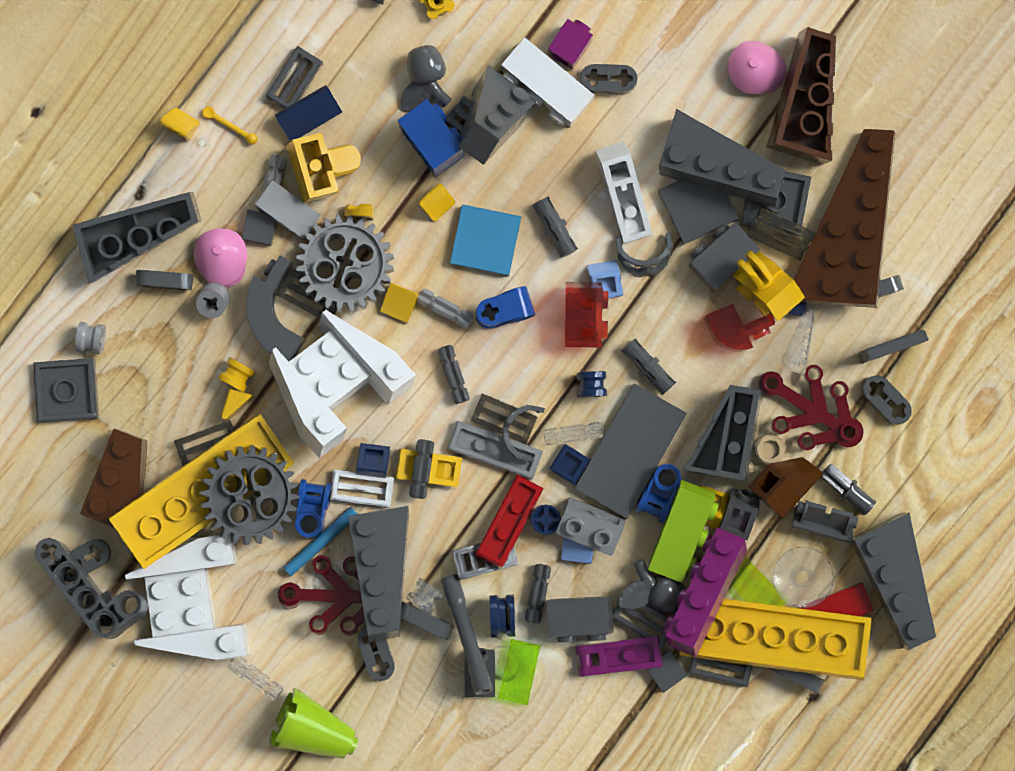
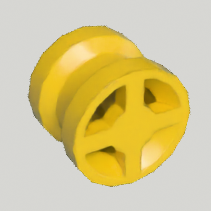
(236, 374)

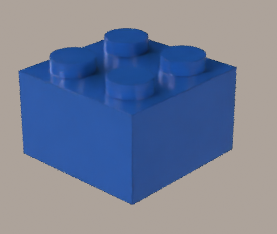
(431, 138)

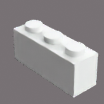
(547, 83)

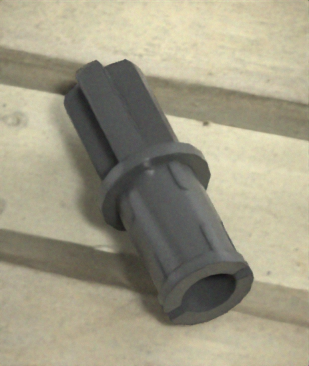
(848, 489)

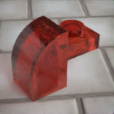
(730, 332)

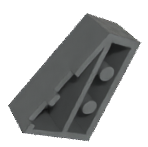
(493, 115)
(729, 438)

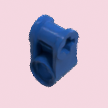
(510, 307)
(659, 494)
(312, 506)

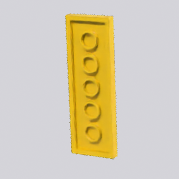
(171, 508)
(788, 639)

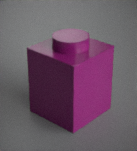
(570, 43)

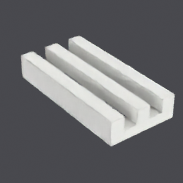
(336, 484)

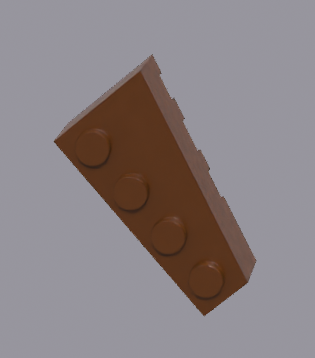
(805, 106)

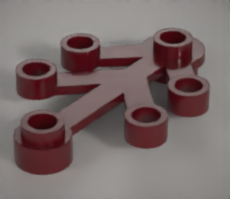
(815, 411)
(342, 597)

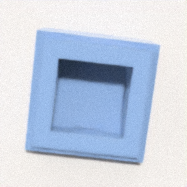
(609, 275)
(576, 552)

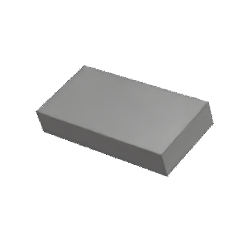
(286, 209)

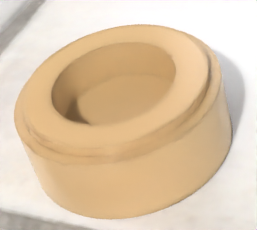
(769, 449)

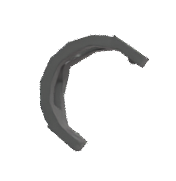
(646, 266)
(505, 431)

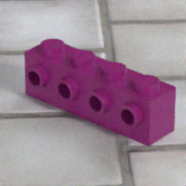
(706, 592)

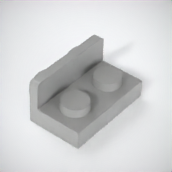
(591, 526)

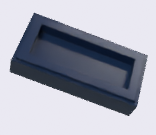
(308, 113)

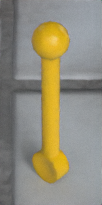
(209, 113)

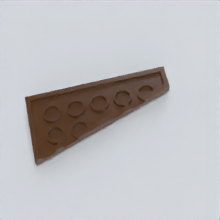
(849, 243)

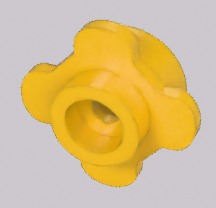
(434, 10)

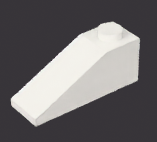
(623, 191)

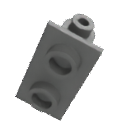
(813, 519)

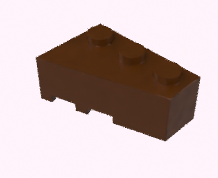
(118, 477)

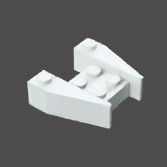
(330, 374)
(183, 603)

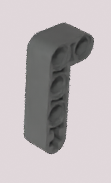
(83, 585)

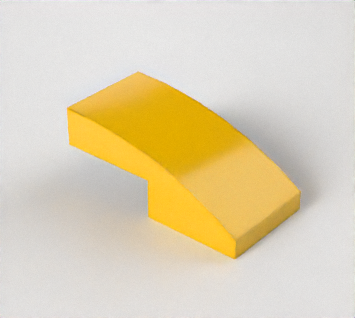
(444, 468)

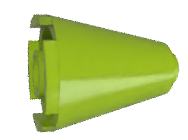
(311, 728)

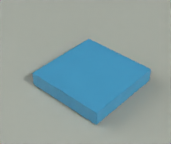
(485, 240)

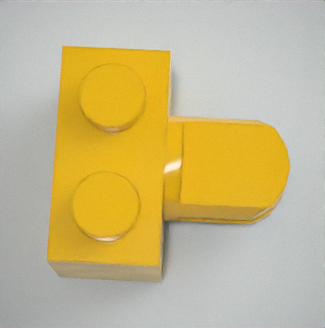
(318, 167)
(766, 285)

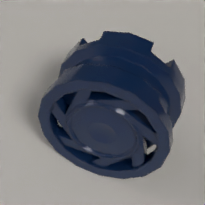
(498, 615)

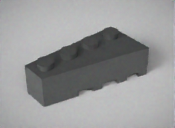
(718, 163)
(128, 234)
(380, 559)
(895, 572)

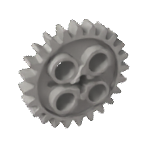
(369, 272)

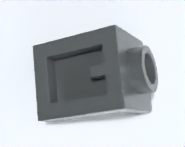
(740, 513)

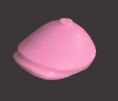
(756, 68)
(221, 256)

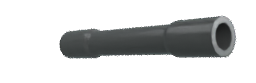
(476, 666)

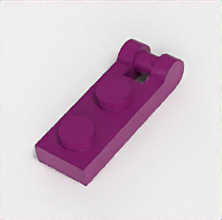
(620, 656)

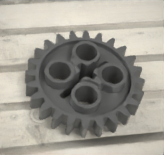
(275, 488)

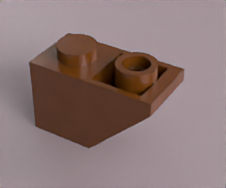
(785, 483)

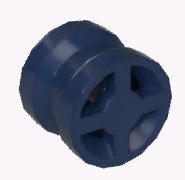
(591, 384)
(545, 519)

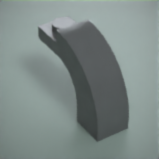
(262, 313)

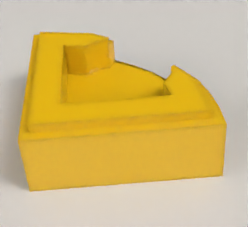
(362, 210)

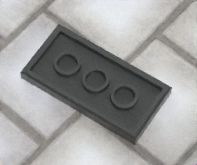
(630, 450)

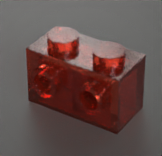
(584, 314)

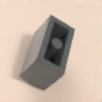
(719, 260)
(580, 618)

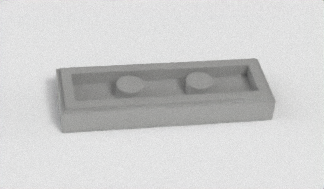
(491, 449)

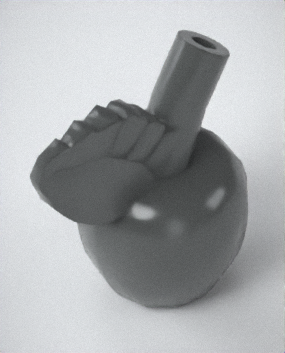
(424, 69)
(658, 592)

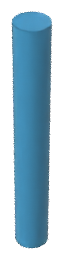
(319, 543)

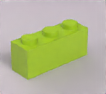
(683, 531)

